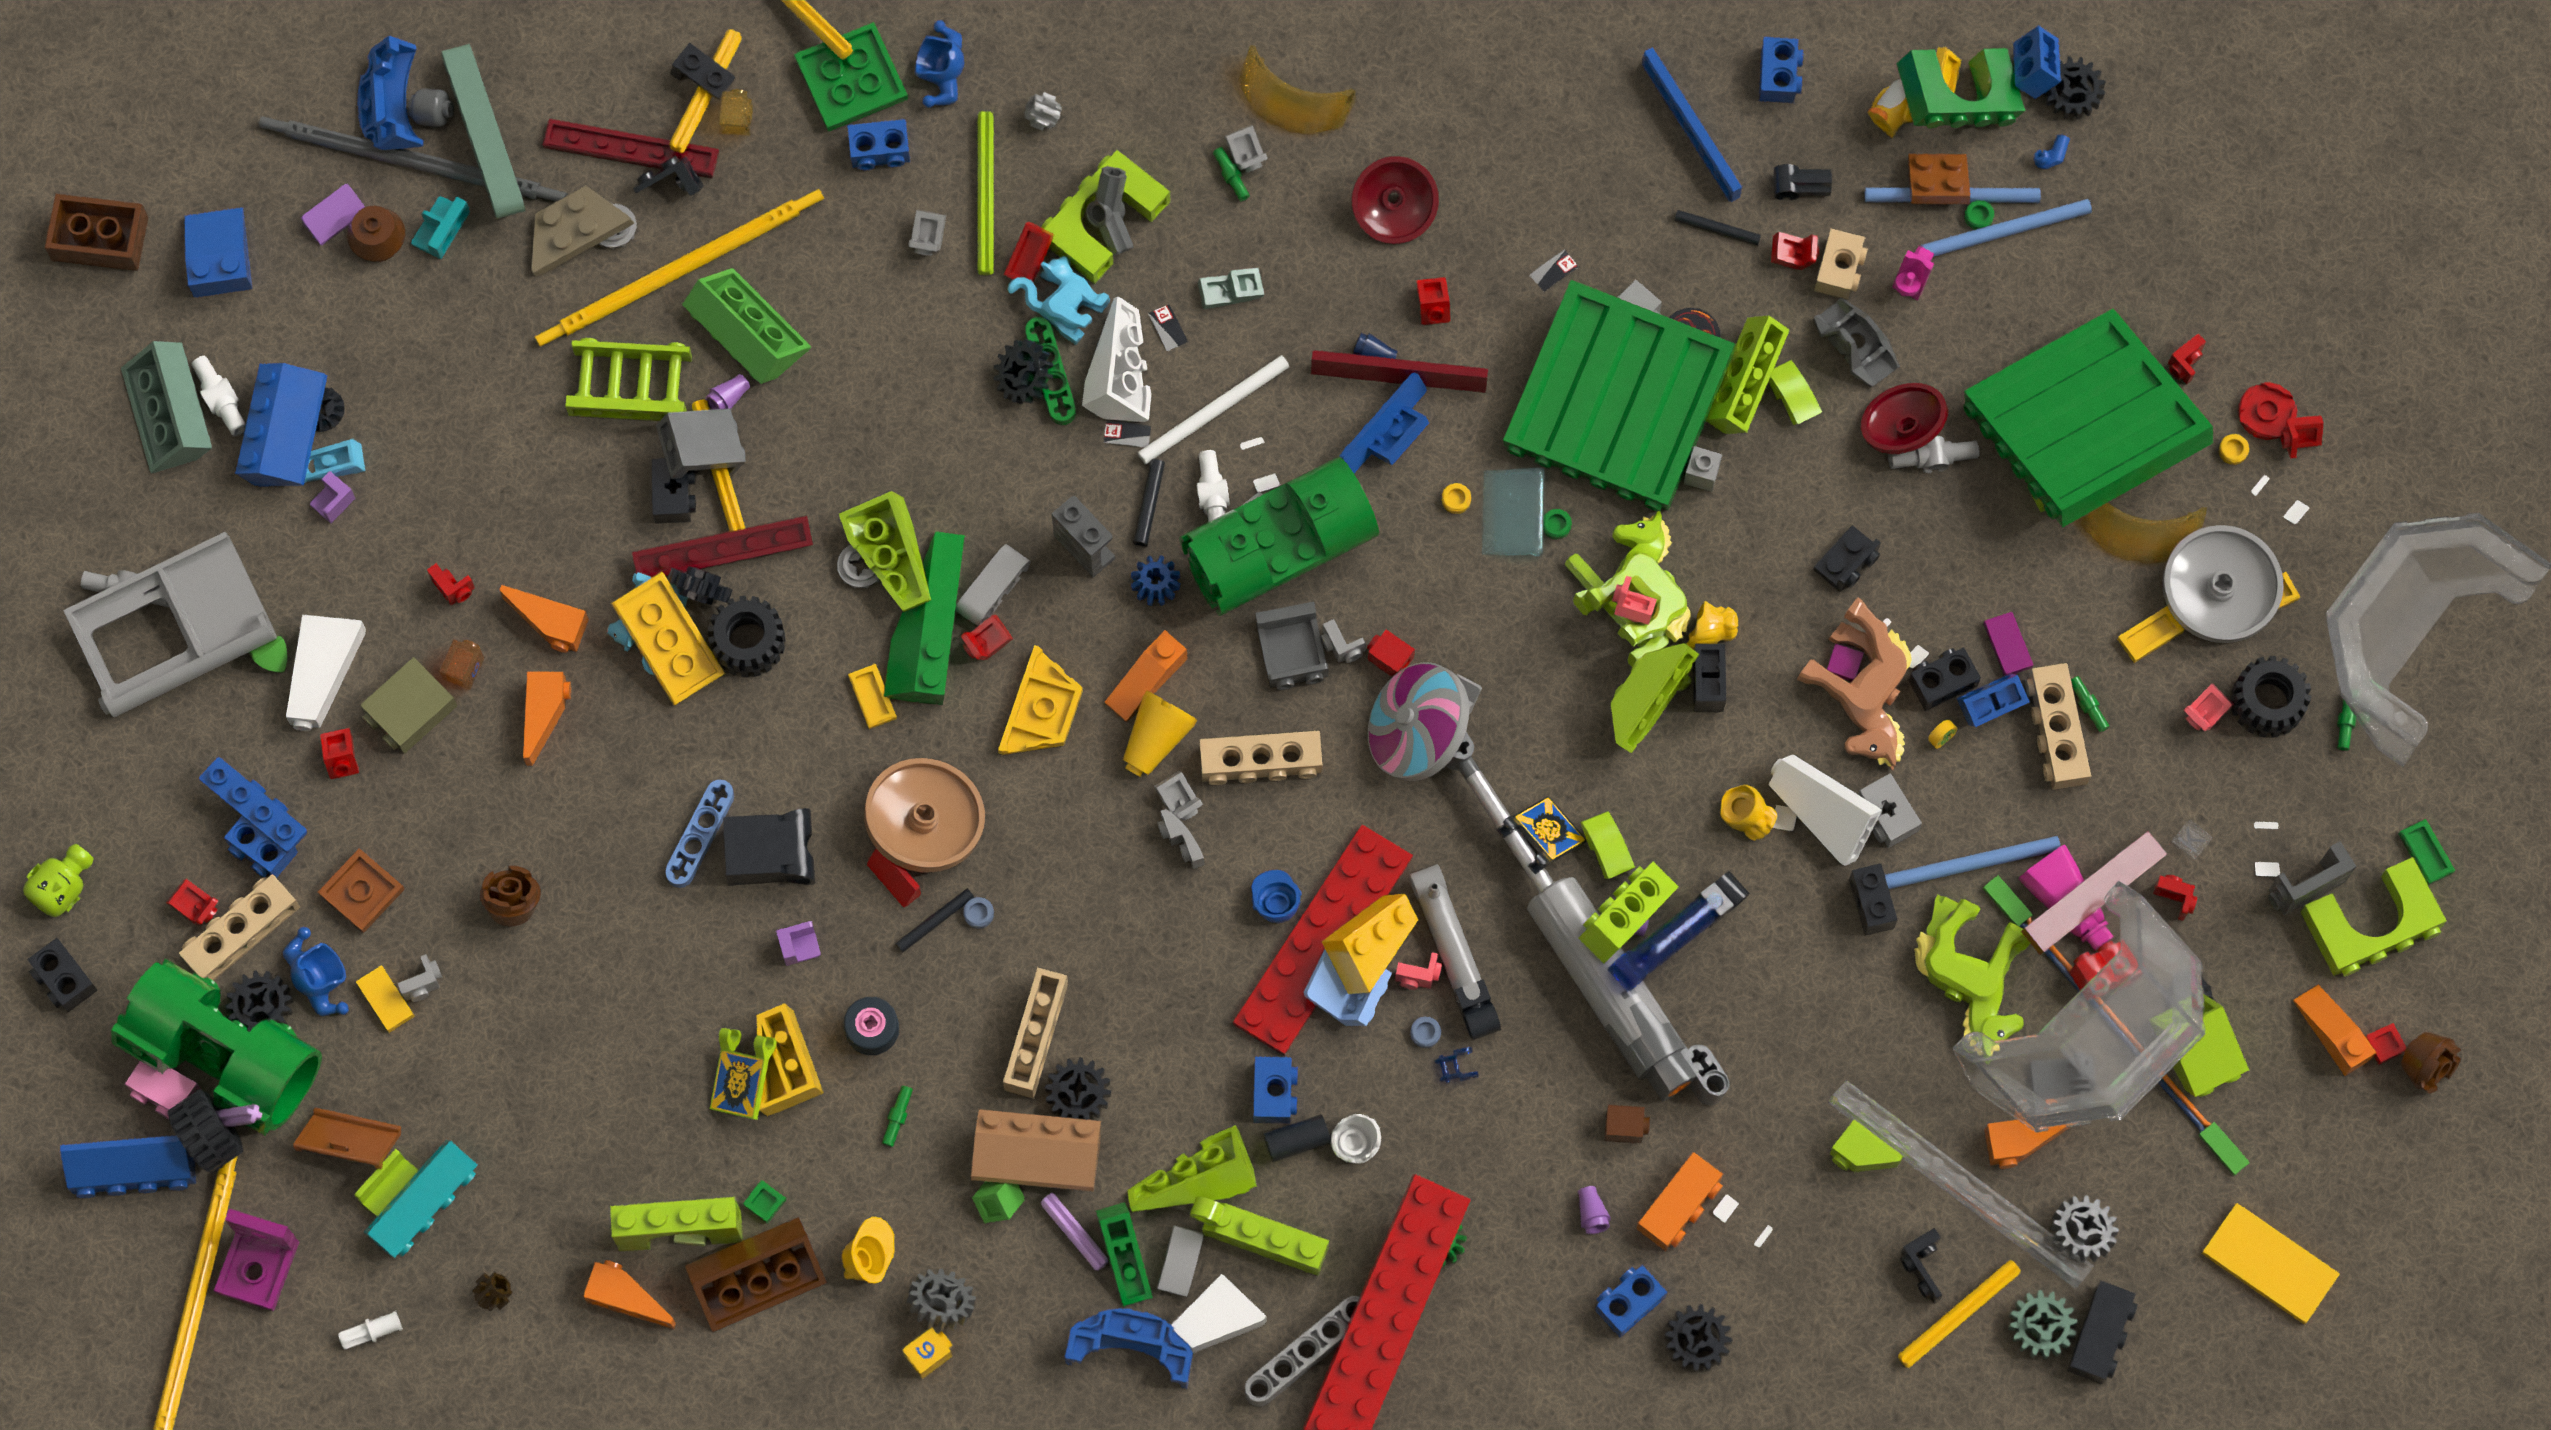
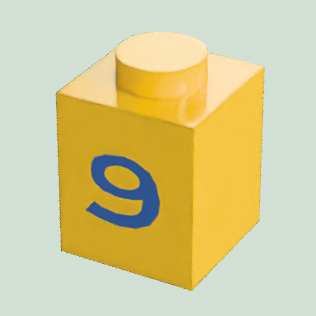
(928, 1352)

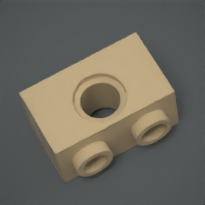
(1845, 248)

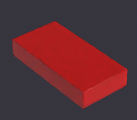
(1029, 252)

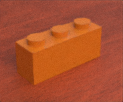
(1680, 1202)

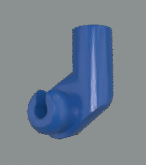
(2054, 156)

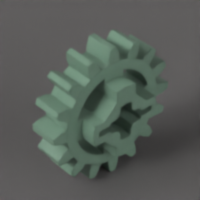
(2056, 1322)

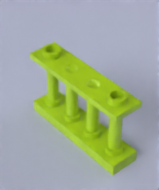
(612, 404)

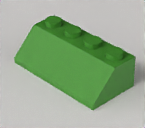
(745, 325)

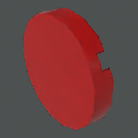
(2260, 416)

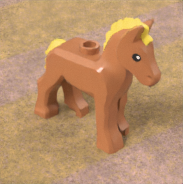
(1870, 688)

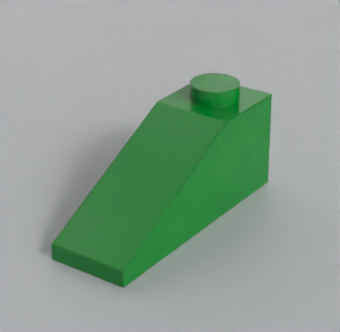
(1124, 1253)

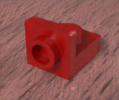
(1433, 301)
(2184, 357)
(445, 584)
(339, 753)

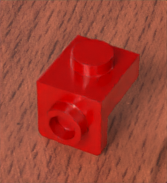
(1794, 251)
(2302, 433)
(986, 639)
(2175, 889)
(193, 903)

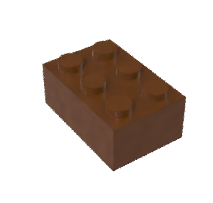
(96, 232)

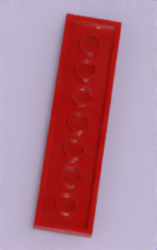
(1359, 878)

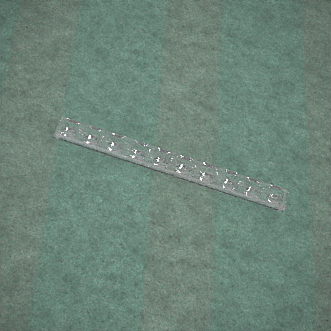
(1960, 1183)

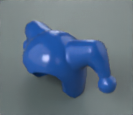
(941, 63)
(316, 973)

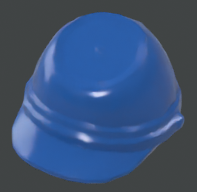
(1275, 896)

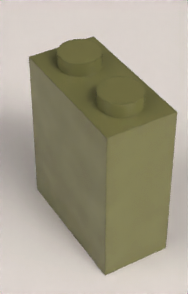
(407, 706)

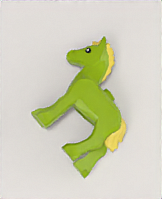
(1671, 615)
(1968, 977)

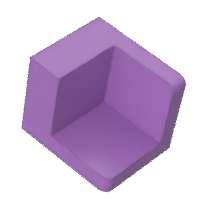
(333, 498)
(798, 943)

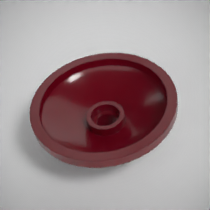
(1411, 212)
(1904, 418)

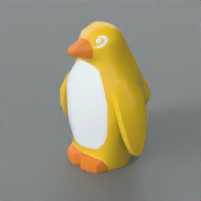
(1890, 109)

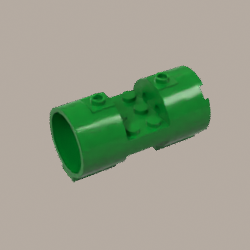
(1279, 536)
(178, 1020)

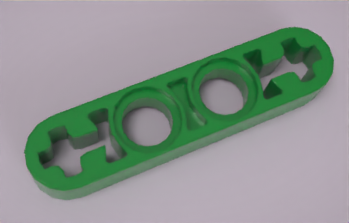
(1057, 372)

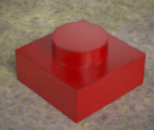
(2386, 1043)

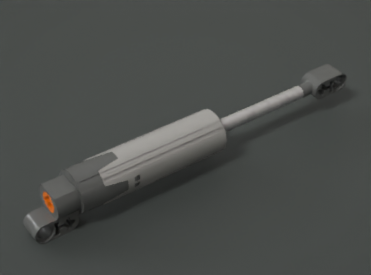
(1630, 1018)

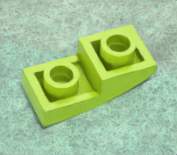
(1795, 392)
(1608, 845)

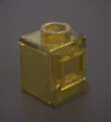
(736, 112)

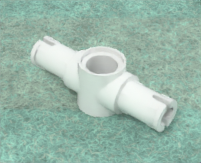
(219, 395)
(1212, 487)

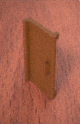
(348, 1137)

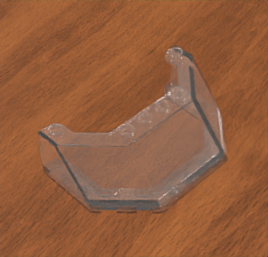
(2400, 599)
(2108, 1039)

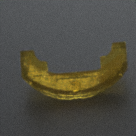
(1291, 107)
(2137, 537)

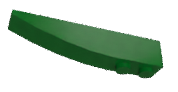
(924, 633)

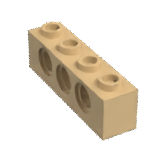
(2057, 681)
(1274, 746)
(257, 926)
(1035, 1033)

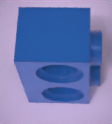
(2036, 62)
(1778, 70)
(878, 136)
(1993, 700)
(257, 849)
(1635, 1305)

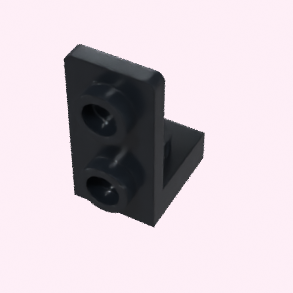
(702, 71)
(686, 176)
(1924, 1247)

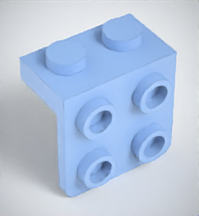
(1329, 994)

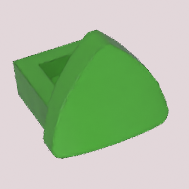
(271, 655)

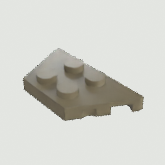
(573, 227)

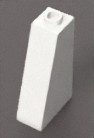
(321, 662)
(1826, 807)

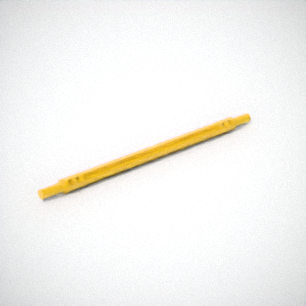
(679, 267)
(196, 1297)

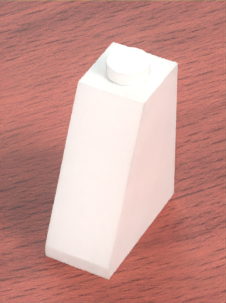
(1218, 1316)

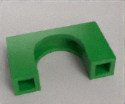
(1936, 105)

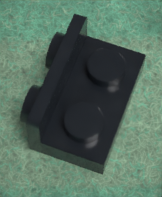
(1846, 558)

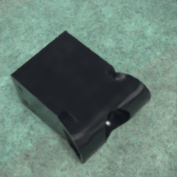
(769, 848)

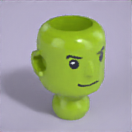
(57, 883)

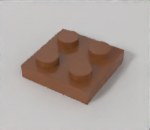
(1938, 179)
(361, 890)

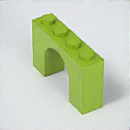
(1070, 237)
(2347, 949)
(639, 1223)

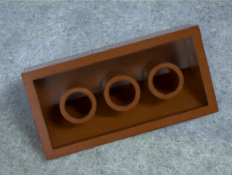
(755, 1274)

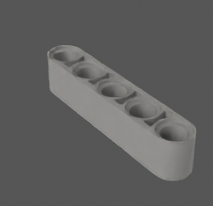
(1291, 1357)

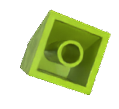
(2214, 1057)

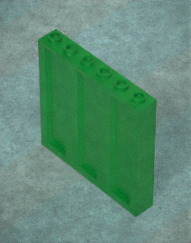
(1618, 396)
(2087, 418)

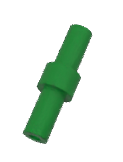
(1231, 174)
(2089, 704)
(2346, 722)
(897, 1116)

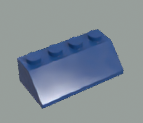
(281, 425)
(127, 1166)

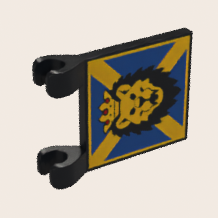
(1546, 830)

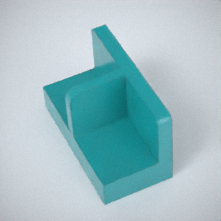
(441, 226)

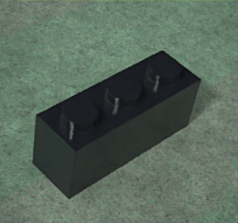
(2102, 1332)

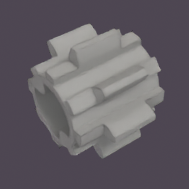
(1042, 111)

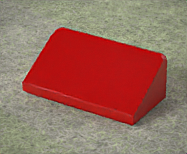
(894, 878)

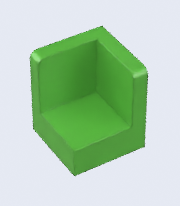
(998, 1200)

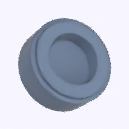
(978, 912)
(1425, 1032)

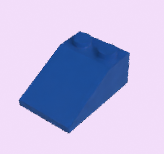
(217, 252)

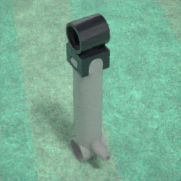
(1455, 953)

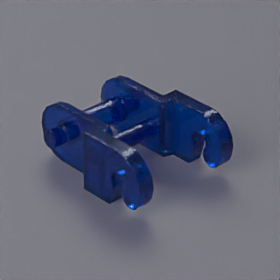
(1446, 1076)

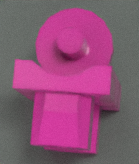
(1914, 273)

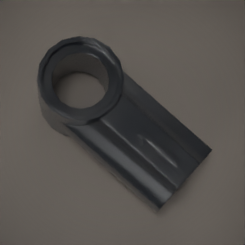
(1796, 182)

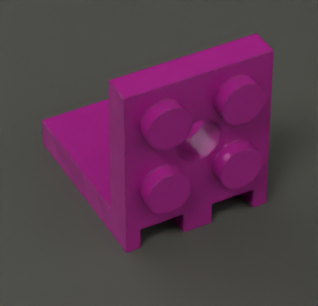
(261, 1244)

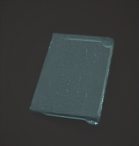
(1513, 512)

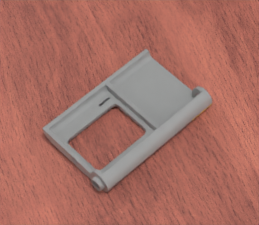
(211, 606)

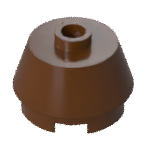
(376, 233)
(510, 896)
(2430, 1060)

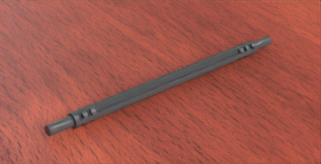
(399, 156)

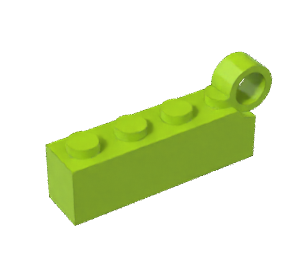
(1260, 1235)

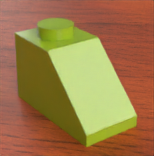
(1863, 1151)

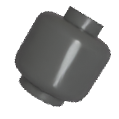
(430, 107)

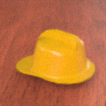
(869, 1252)

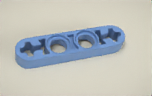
(696, 832)

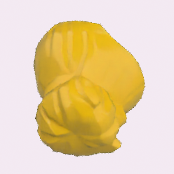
(1713, 625)
(1747, 812)

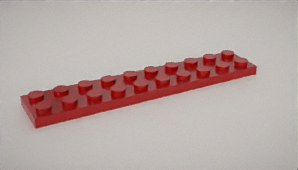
(1388, 1308)

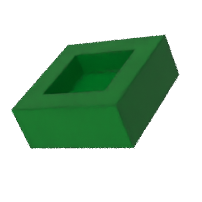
(764, 1201)

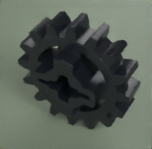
(2081, 97)
(1023, 371)
(699, 585)
(266, 993)
(1090, 1091)
(1684, 1330)

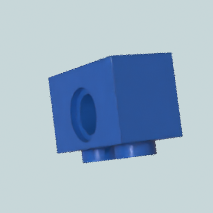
(1271, 1072)

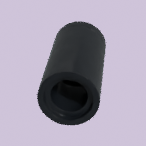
(1297, 1138)

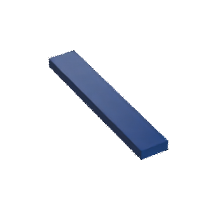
(1691, 125)

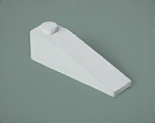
(1115, 377)

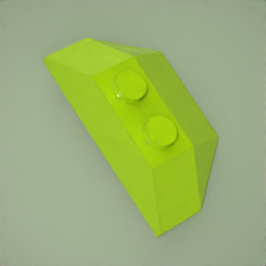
(1648, 692)

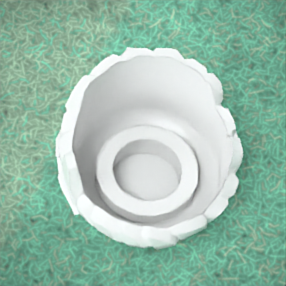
(1356, 1138)

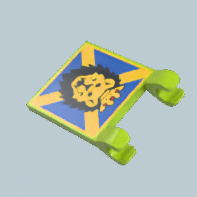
(740, 1075)

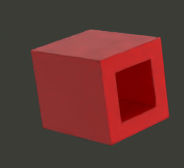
(1390, 653)

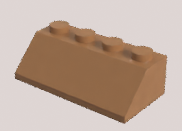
(1036, 1150)

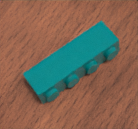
(420, 1199)

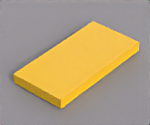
(667, 638)
(2270, 1263)

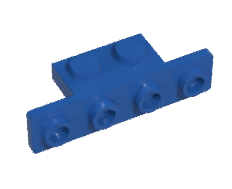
(1391, 428)
(252, 803)

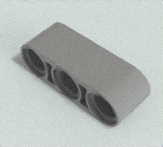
(992, 583)

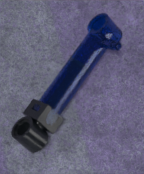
(1678, 931)

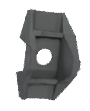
(1867, 363)

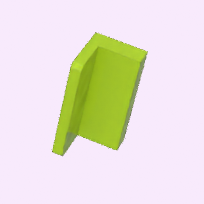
(385, 1183)

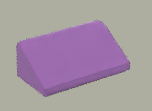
(332, 214)

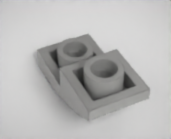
(1177, 832)
(1180, 1260)

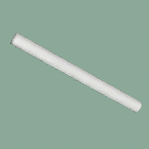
(1213, 409)

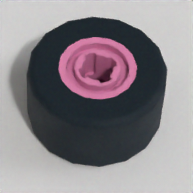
(877, 1034)

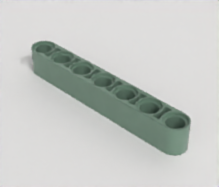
(483, 131)

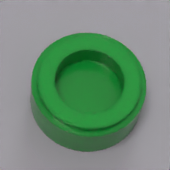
(1979, 214)
(1557, 524)

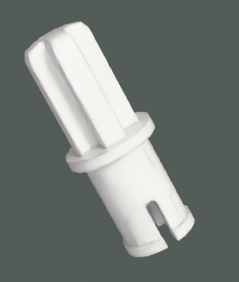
(370, 1330)

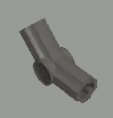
(1109, 210)

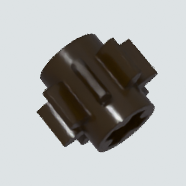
(492, 1291)

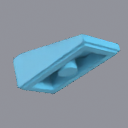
(339, 458)

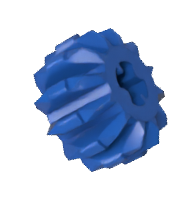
(1166, 585)

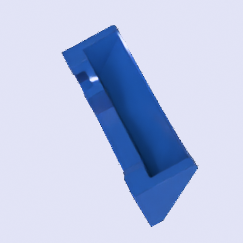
(383, 96)
(1132, 1331)

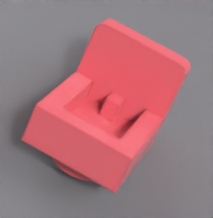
(1633, 605)
(2208, 708)
(1414, 976)

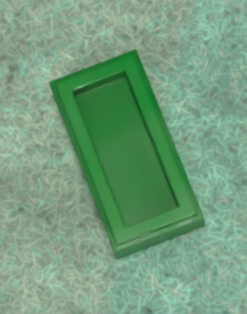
(2426, 851)

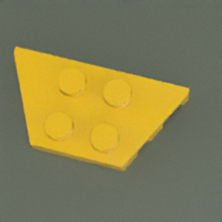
(1042, 707)

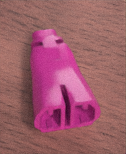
(2053, 880)

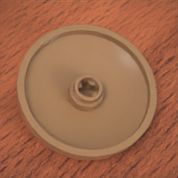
(924, 815)

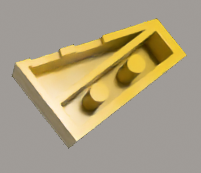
(1370, 941)
(790, 1070)

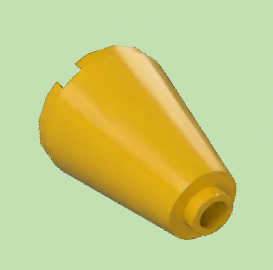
(1155, 733)

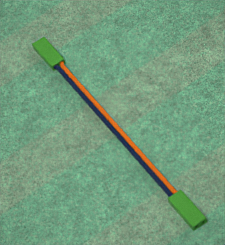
(2212, 1135)

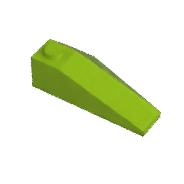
(888, 544)
(1212, 1173)

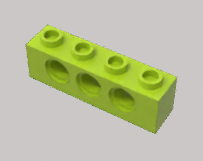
(1747, 374)
(1627, 912)

